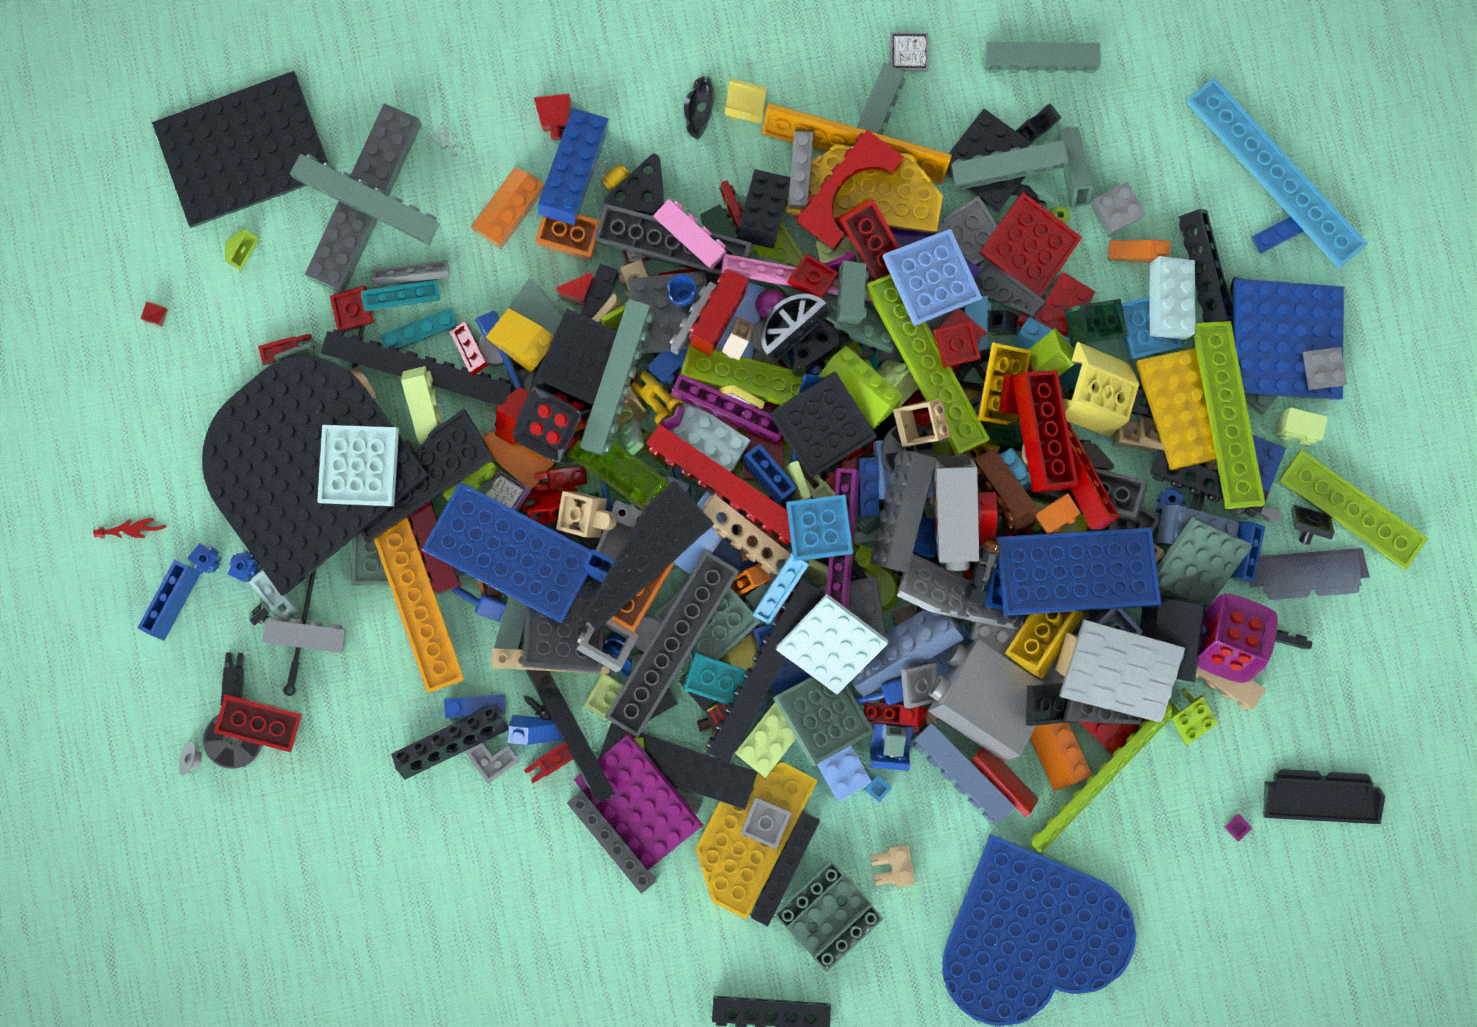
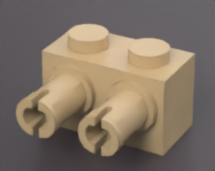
(901, 866)

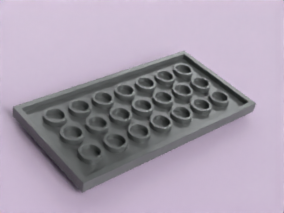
(555, 643)

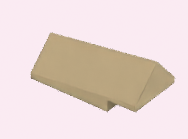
(1139, 435)

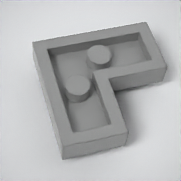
(492, 766)

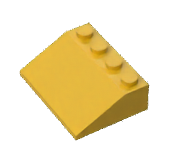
(1002, 361)

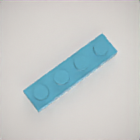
(780, 589)

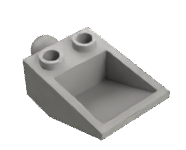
(614, 539)

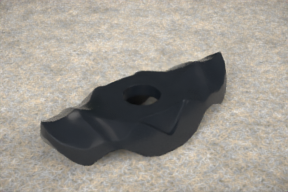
(701, 92)

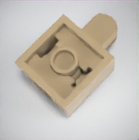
(584, 515)

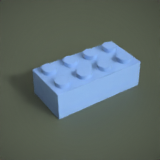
(844, 773)

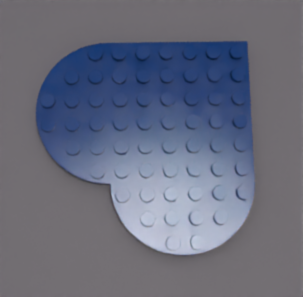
(1032, 932)

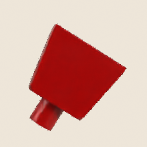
(554, 113)

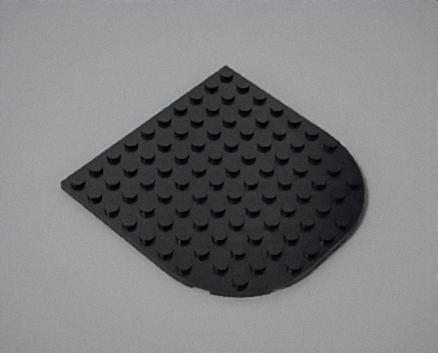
(266, 465)

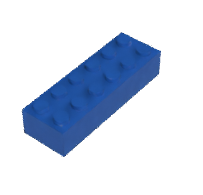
(573, 166)

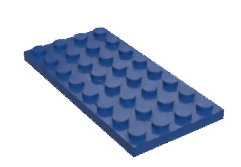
(509, 552)
(1078, 571)

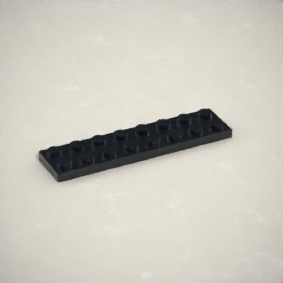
(693, 769)

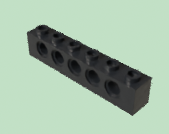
(1209, 256)
(1196, 487)
(450, 741)
(785, 868)
(781, 1007)

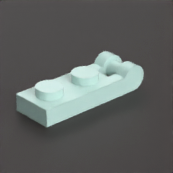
(272, 597)

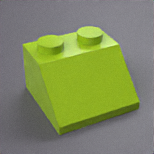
(1052, 353)

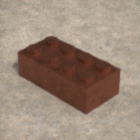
(1012, 499)

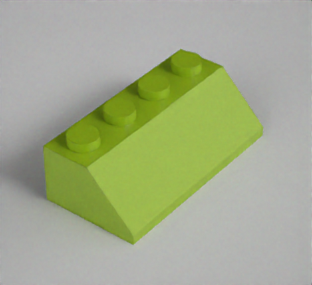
(868, 389)

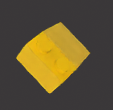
(520, 339)

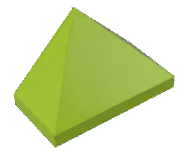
(239, 248)

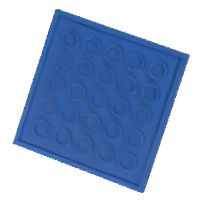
(1275, 327)

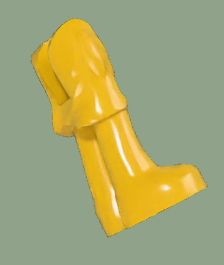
(649, 394)

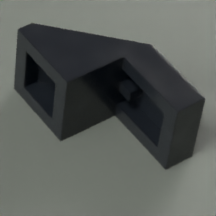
(1040, 123)

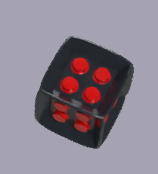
(551, 422)

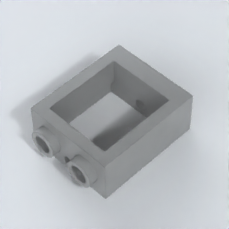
(599, 656)

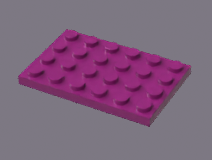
(645, 804)

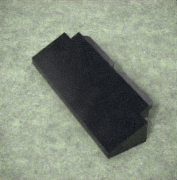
(1323, 798)

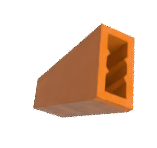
(518, 460)

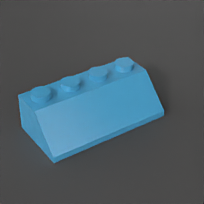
(1033, 332)

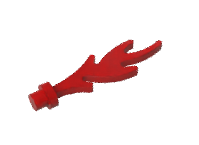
(133, 530)

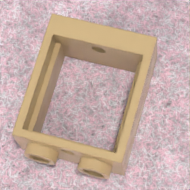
(909, 435)

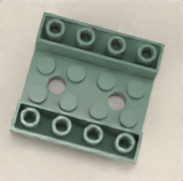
(838, 925)

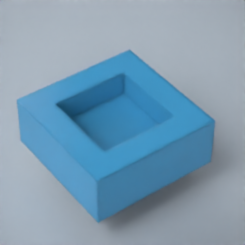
(878, 788)

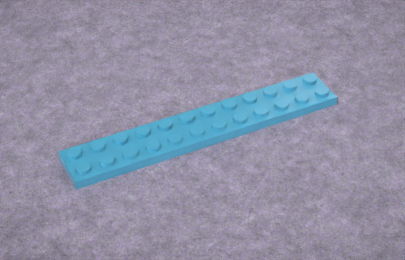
(1276, 172)

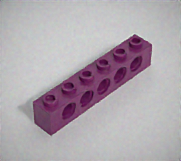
(725, 408)

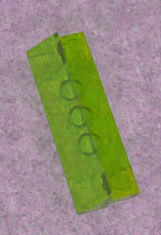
(622, 473)

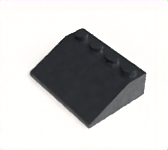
(1179, 624)

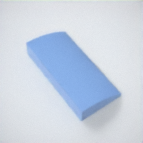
(747, 312)
(708, 541)

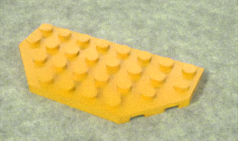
(905, 199)
(739, 865)

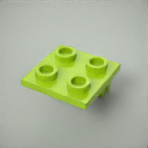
(1193, 719)

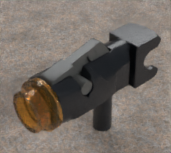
(983, 572)

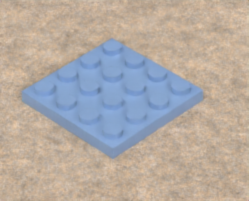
(932, 277)

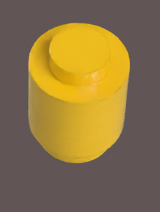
(615, 177)

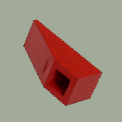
(895, 714)

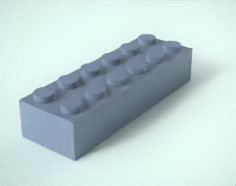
(908, 646)
(963, 773)

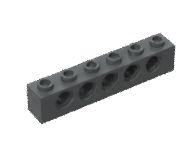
(611, 842)

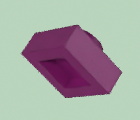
(1237, 827)

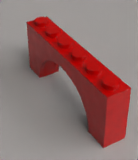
(866, 155)

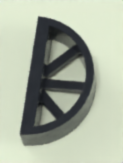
(798, 330)
(963, 370)

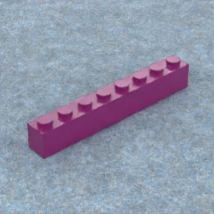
(841, 566)

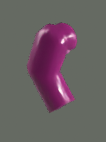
(674, 420)

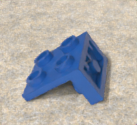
(877, 756)

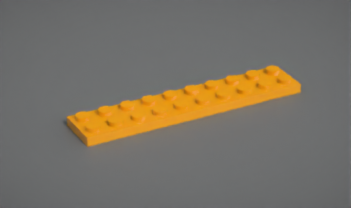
(782, 123)
(418, 607)

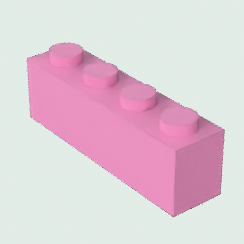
(690, 234)

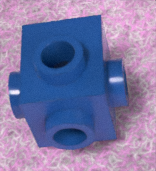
(1169, 497)
(199, 557)
(243, 566)

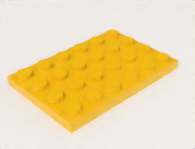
(1178, 407)

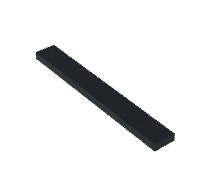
(571, 735)

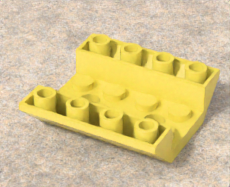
(1099, 408)

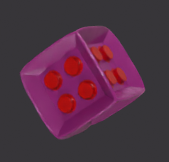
(1237, 638)

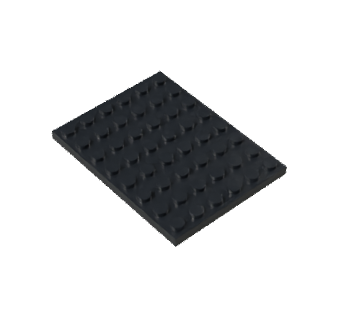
(238, 148)

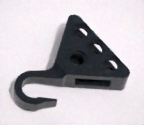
(648, 184)
(817, 352)

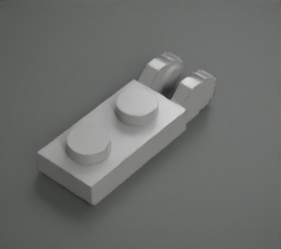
(1267, 513)

